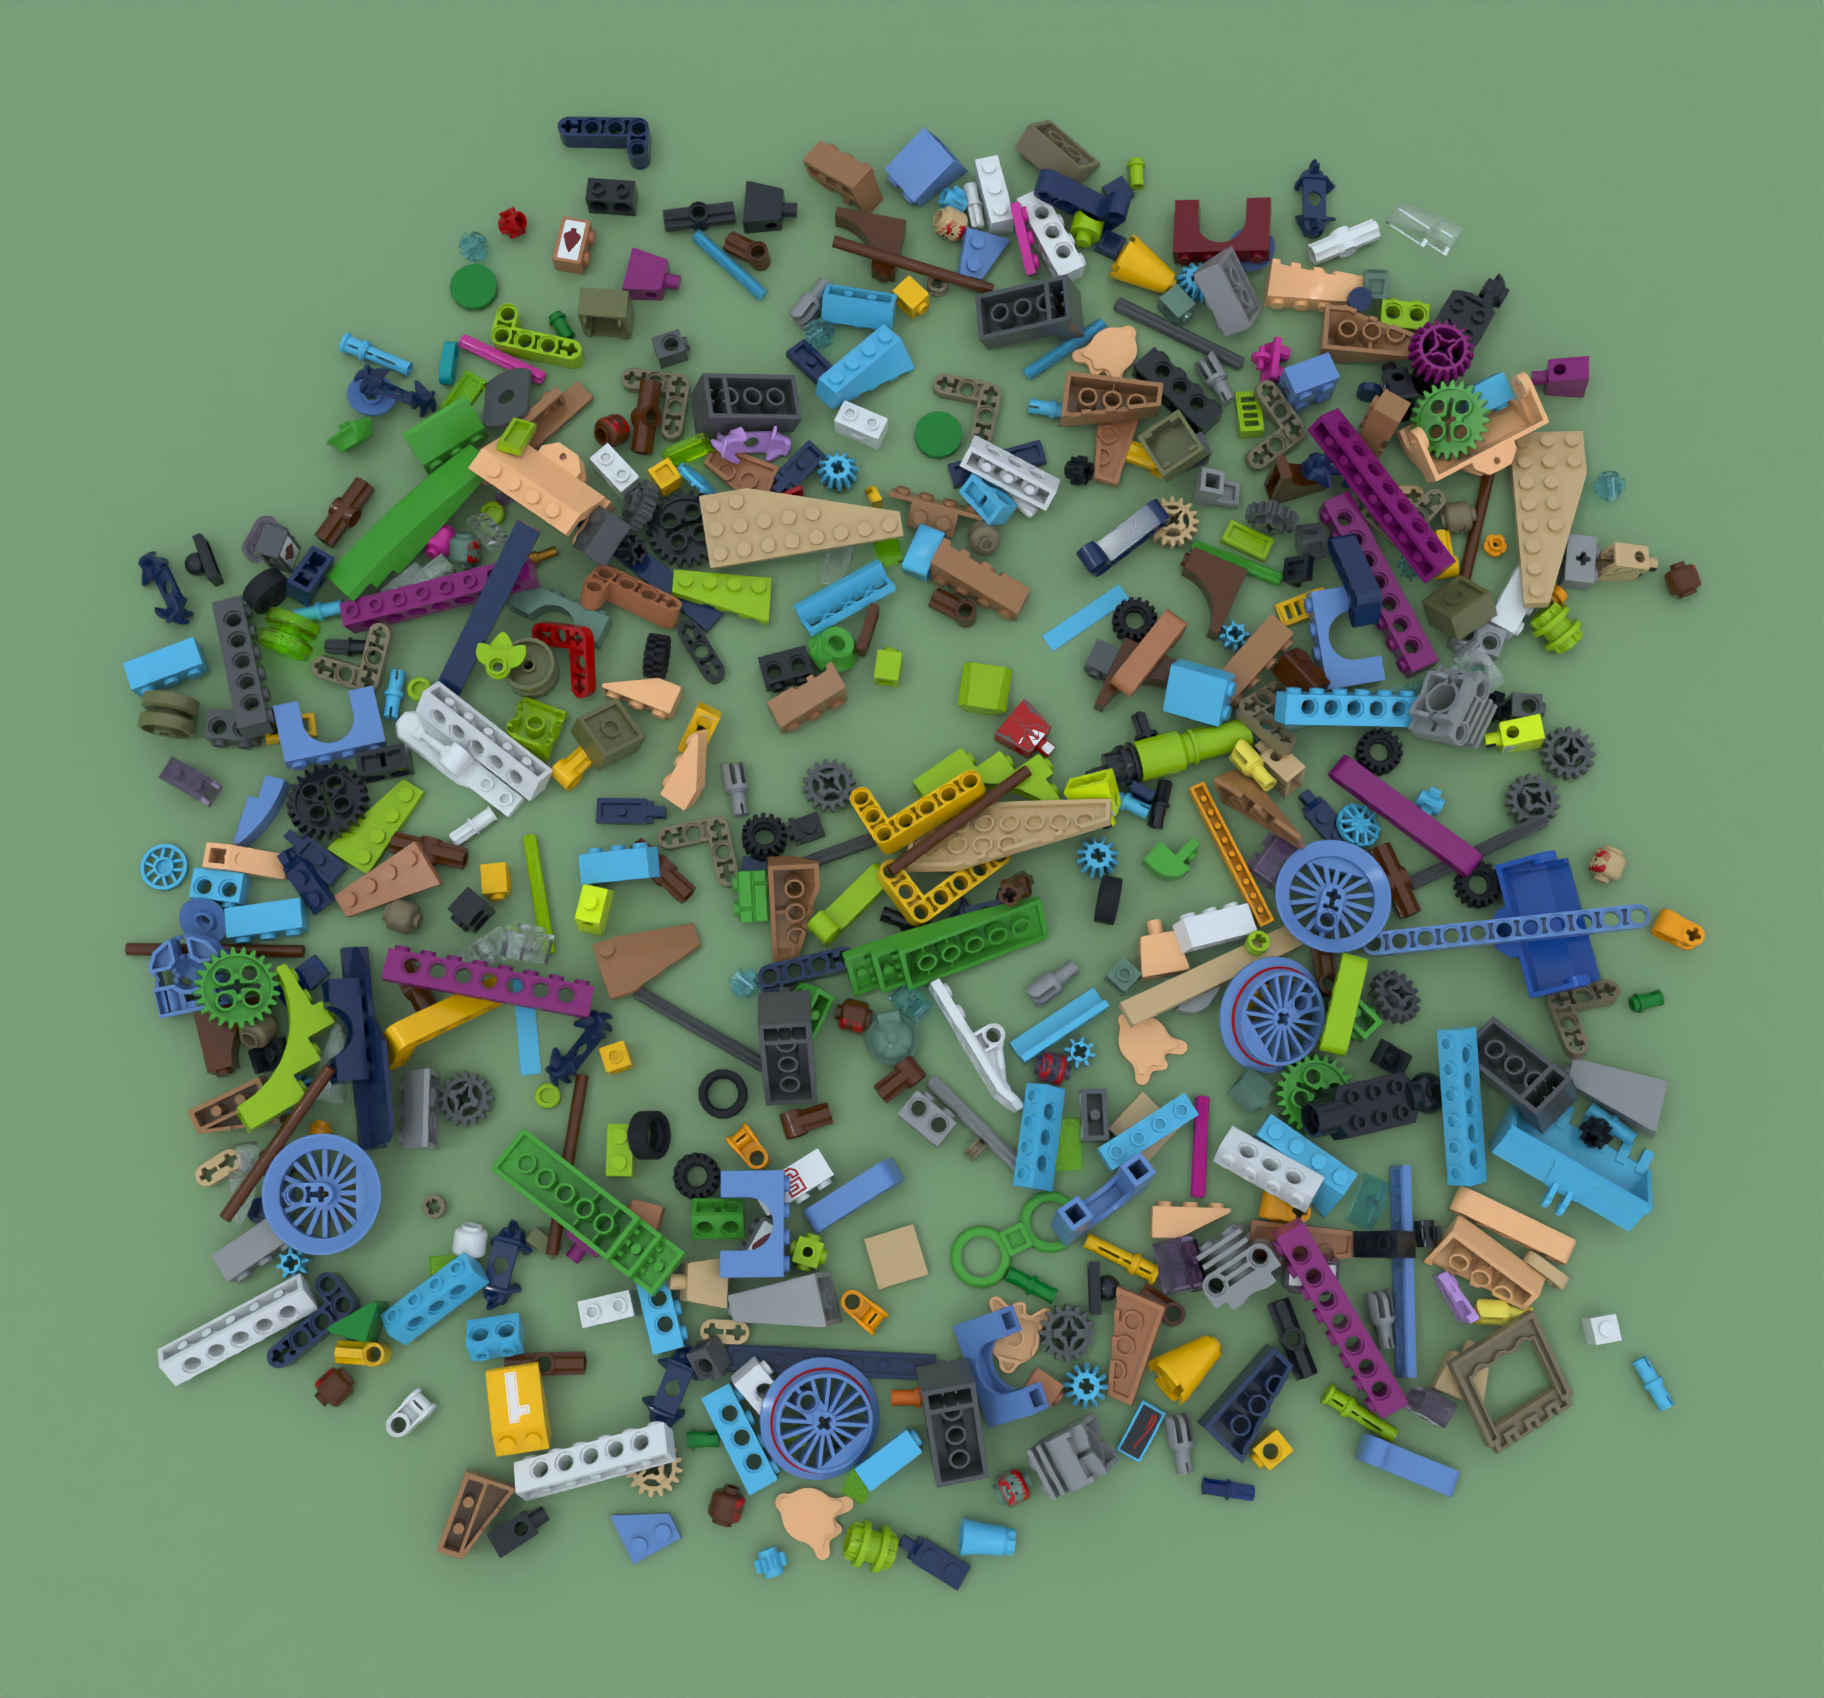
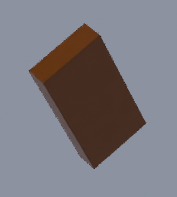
(868, 630)

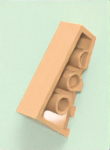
(1305, 288)
(1485, 1263)

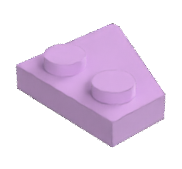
(1454, 1297)

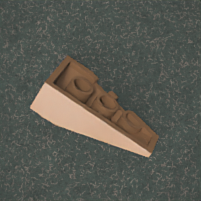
(1360, 338)
(1250, 800)
(792, 896)
(637, 957)

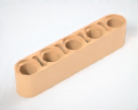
(1512, 1225)

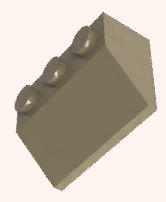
(1053, 149)

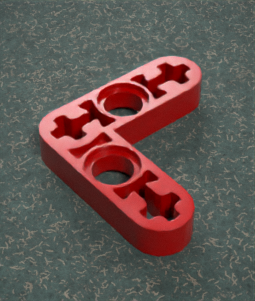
(577, 648)

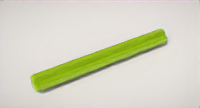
(537, 884)

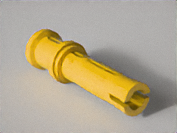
(1137, 1264)

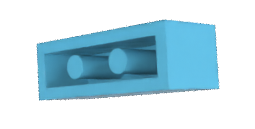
(858, 307)
(166, 666)
(619, 864)
(266, 920)

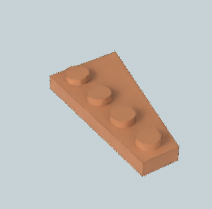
(1112, 449)
(395, 878)
(1329, 1240)
(1134, 1337)

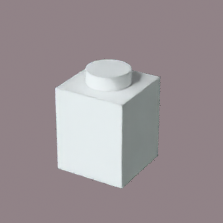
(1601, 1329)

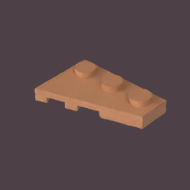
(749, 472)

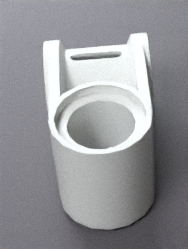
(413, 1411)

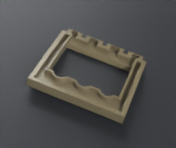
(1534, 1411)

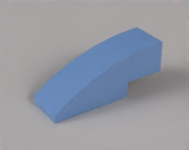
(261, 811)

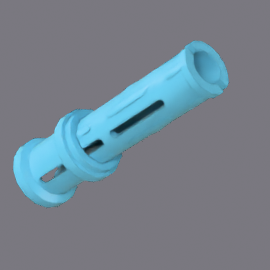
(364, 351)

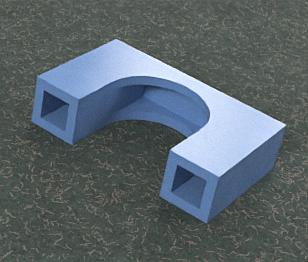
(1323, 609)
(302, 750)
(1080, 1216)
(769, 1258)
(997, 1399)

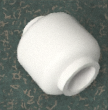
(470, 1239)

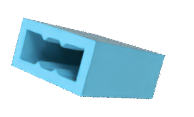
(1199, 692)
(889, 1458)

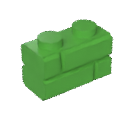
(753, 895)

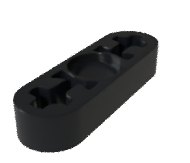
(686, 640)

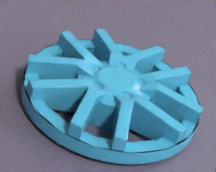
(696, 479)
(1358, 825)
(164, 867)

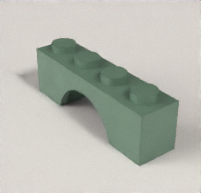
(539, 601)

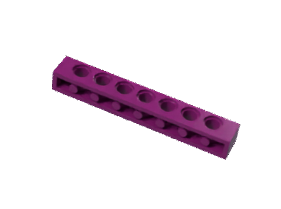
(1381, 495)
(427, 597)
(1410, 664)
(395, 972)
(1390, 1396)

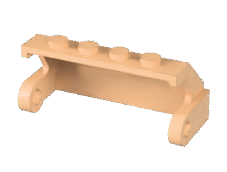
(1499, 446)
(543, 482)

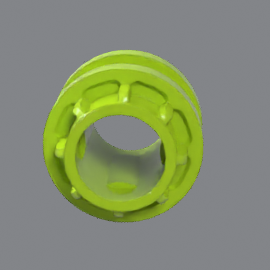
(1556, 628)
(870, 1546)

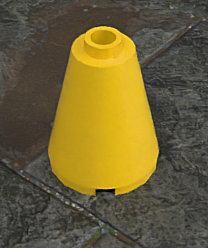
(1142, 267)
(1185, 1367)

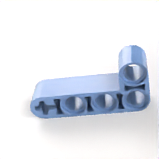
(853, 1195)
(1407, 1464)

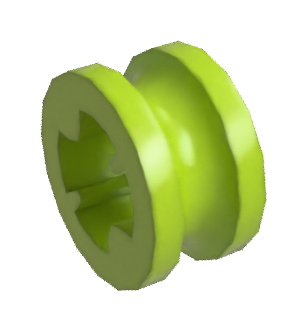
(1261, 936)

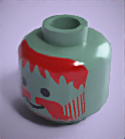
(465, 549)
(1012, 1487)

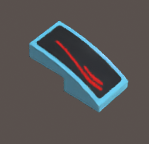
(1141, 1430)

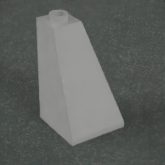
(1629, 1095)
(794, 1302)

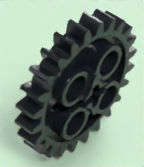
(678, 509)
(304, 809)

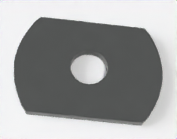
(511, 381)

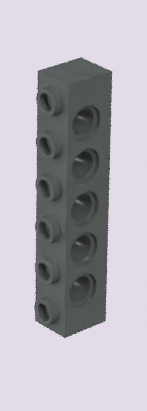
(227, 614)

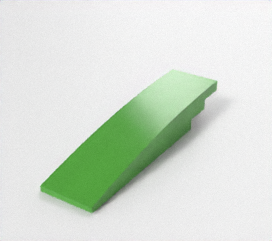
(407, 526)
(944, 947)
(588, 1212)

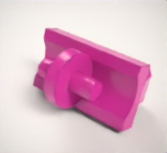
(1268, 359)

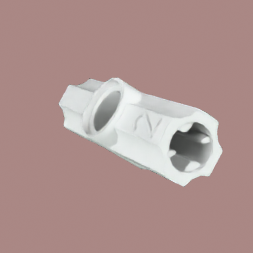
(1343, 242)

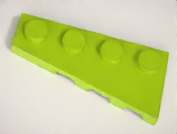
(726, 592)
(372, 838)

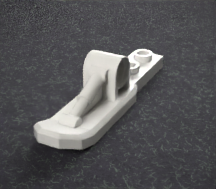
(456, 762)
(984, 1055)

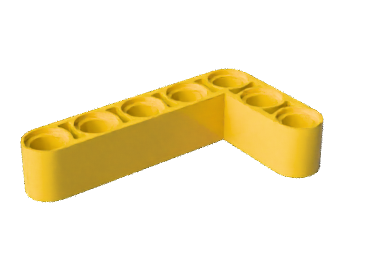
(916, 813)
(927, 902)
(431, 1022)

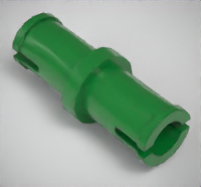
(1031, 1285)

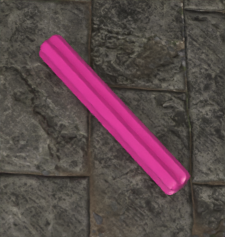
(499, 357)
(1200, 1145)

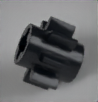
(1079, 470)
(632, 550)
(1503, 705)
(1596, 1132)
(1426, 1233)

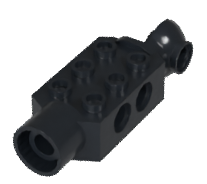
(1469, 312)

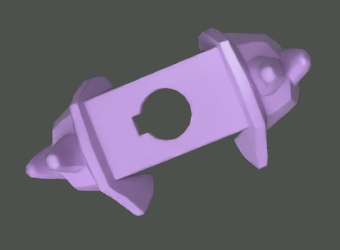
(769, 442)

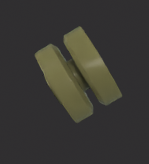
(538, 671)
(168, 714)

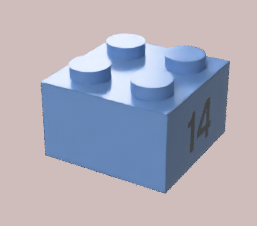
(1309, 382)

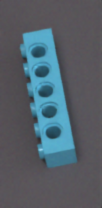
(1289, 706)
(1461, 1106)

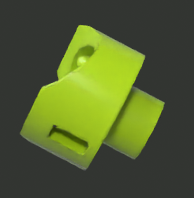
(1085, 230)

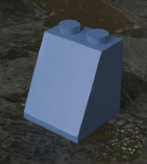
(924, 168)

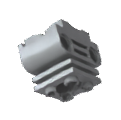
(1453, 707)
(1237, 1266)
(1071, 1457)

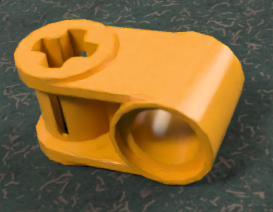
(1674, 929)
(746, 1145)
(1278, 1210)
(864, 1312)

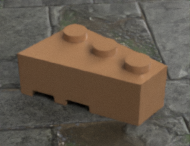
(845, 175)
(1382, 420)
(808, 700)
(220, 1112)
(474, 1508)

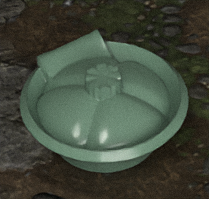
(892, 1037)

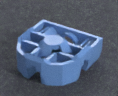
(172, 998)

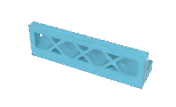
(842, 595)
(1058, 1025)

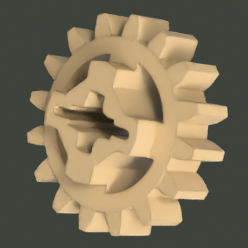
(1178, 512)
(662, 1477)

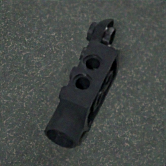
(1371, 1105)

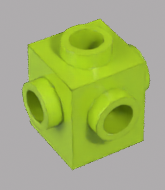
(819, 1253)

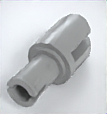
(809, 304)
(1215, 377)
(736, 786)
(1051, 983)
(1382, 1315)
(1180, 1440)

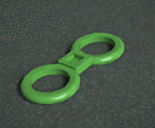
(1009, 1241)

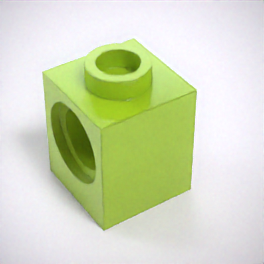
(888, 667)

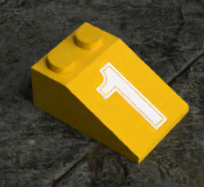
(518, 1409)

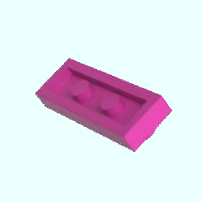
(1025, 238)

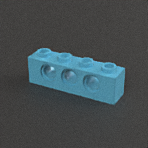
(1147, 1132)
(1039, 1137)
(434, 1299)
(659, 1339)
(752, 1478)

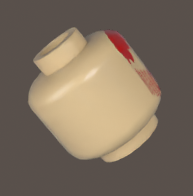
(950, 223)
(1607, 864)

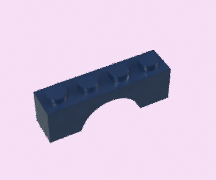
(344, 999)

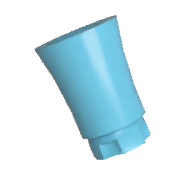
(985, 1539)

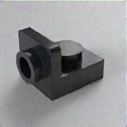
(1298, 570)
(805, 829)
(269, 1057)
(1390, 1057)

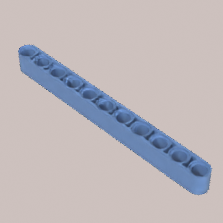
(1516, 924)

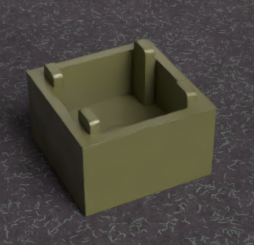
(606, 313)
(1172, 445)
(1459, 607)
(607, 734)

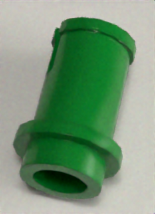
(559, 322)
(1646, 1000)
(702, 1439)

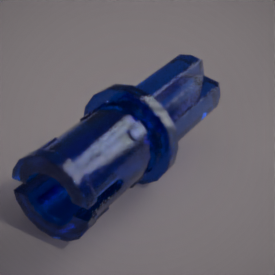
(1227, 1489)

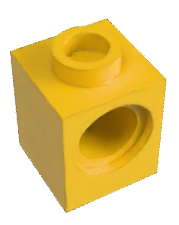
(911, 297)
(666, 477)
(496, 881)
(616, 1057)
(1282, 1449)

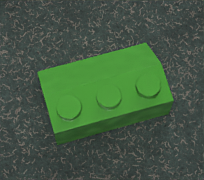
(445, 434)

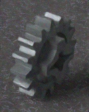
(640, 505)
(1272, 517)
(1575, 746)
(820, 780)
(1524, 795)
(1394, 997)
(461, 1108)
(1066, 1320)

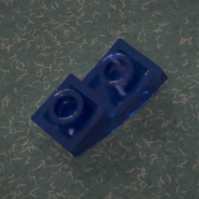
(311, 975)

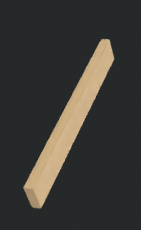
(1202, 978)

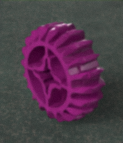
(1436, 336)

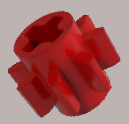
(512, 223)

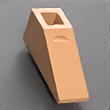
(650, 694)
(688, 777)
(243, 860)
(1175, 1222)

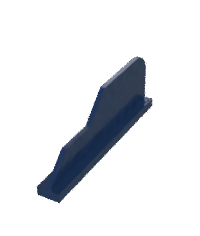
(374, 1095)

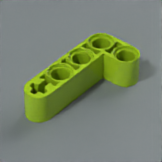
(566, 351)
(831, 923)
(1343, 1005)

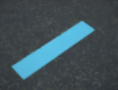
(1085, 618)
(527, 1037)

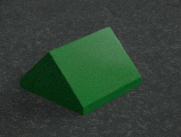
(363, 1324)

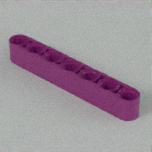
(1405, 816)

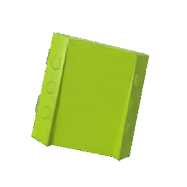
(984, 688)
(536, 727)

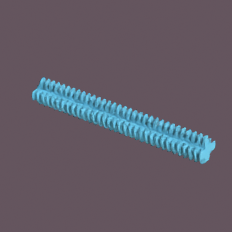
(729, 265)
(1063, 349)

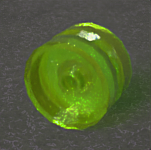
(288, 634)

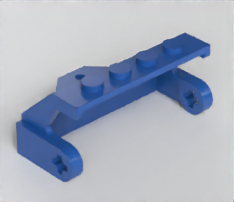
(1537, 887)

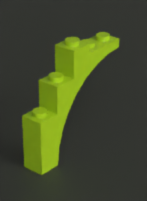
(992, 773)
(282, 1089)

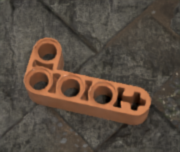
(630, 594)
(1149, 652)

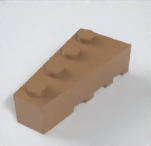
(1107, 399)
(978, 581)
(1258, 655)

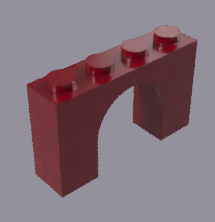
(1250, 245)

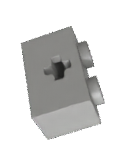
(1578, 563)

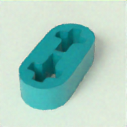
(449, 363)

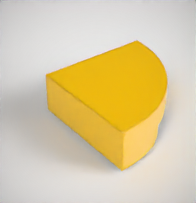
(874, 497)

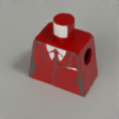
(1025, 732)

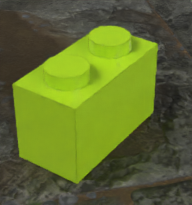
(619, 1158)

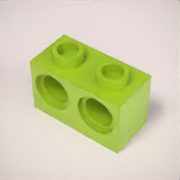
(1402, 312)

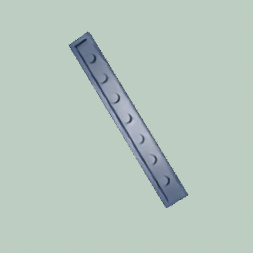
(1403, 1275)

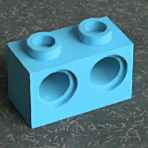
(988, 500)
(221, 883)
(495, 1337)

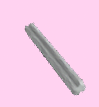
(963, 1112)

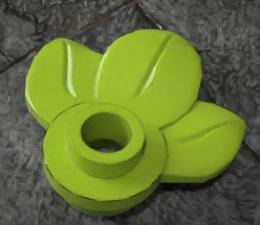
(500, 653)

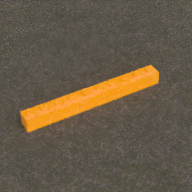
(1230, 855)

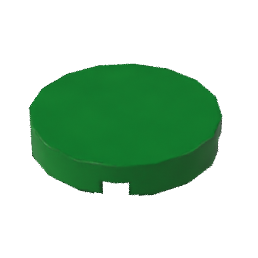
(474, 287)
(938, 435)

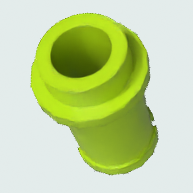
(1136, 172)

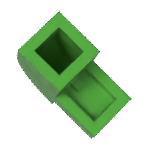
(1168, 866)

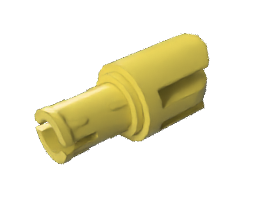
(1251, 764)
(1496, 1312)

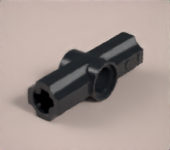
(685, 219)
(1299, 1354)

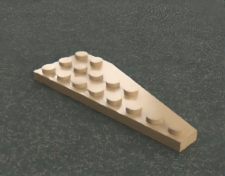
(1546, 492)
(768, 525)
(1011, 829)

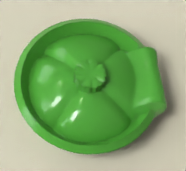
(351, 434)
(833, 646)

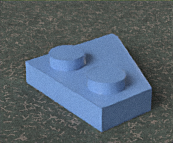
(979, 252)
(645, 1533)

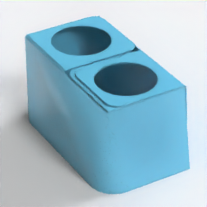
(921, 552)

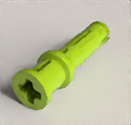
(1348, 1407)

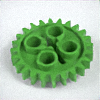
(1473, 420)
(240, 1011)
(1324, 1074)

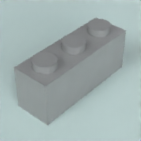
(248, 1252)

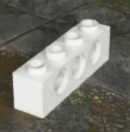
(1051, 248)
(1010, 472)
(1268, 1169)

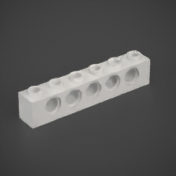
(484, 740)
(237, 1329)
(659, 1451)

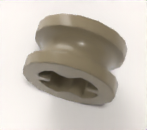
(934, 291)
(975, 1149)
(441, 1203)

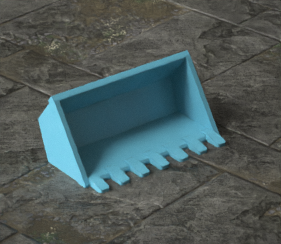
(1595, 1178)

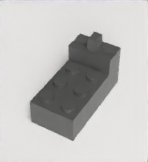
(1030, 312)
(745, 401)
(787, 1047)
(1523, 1075)
(952, 1422)

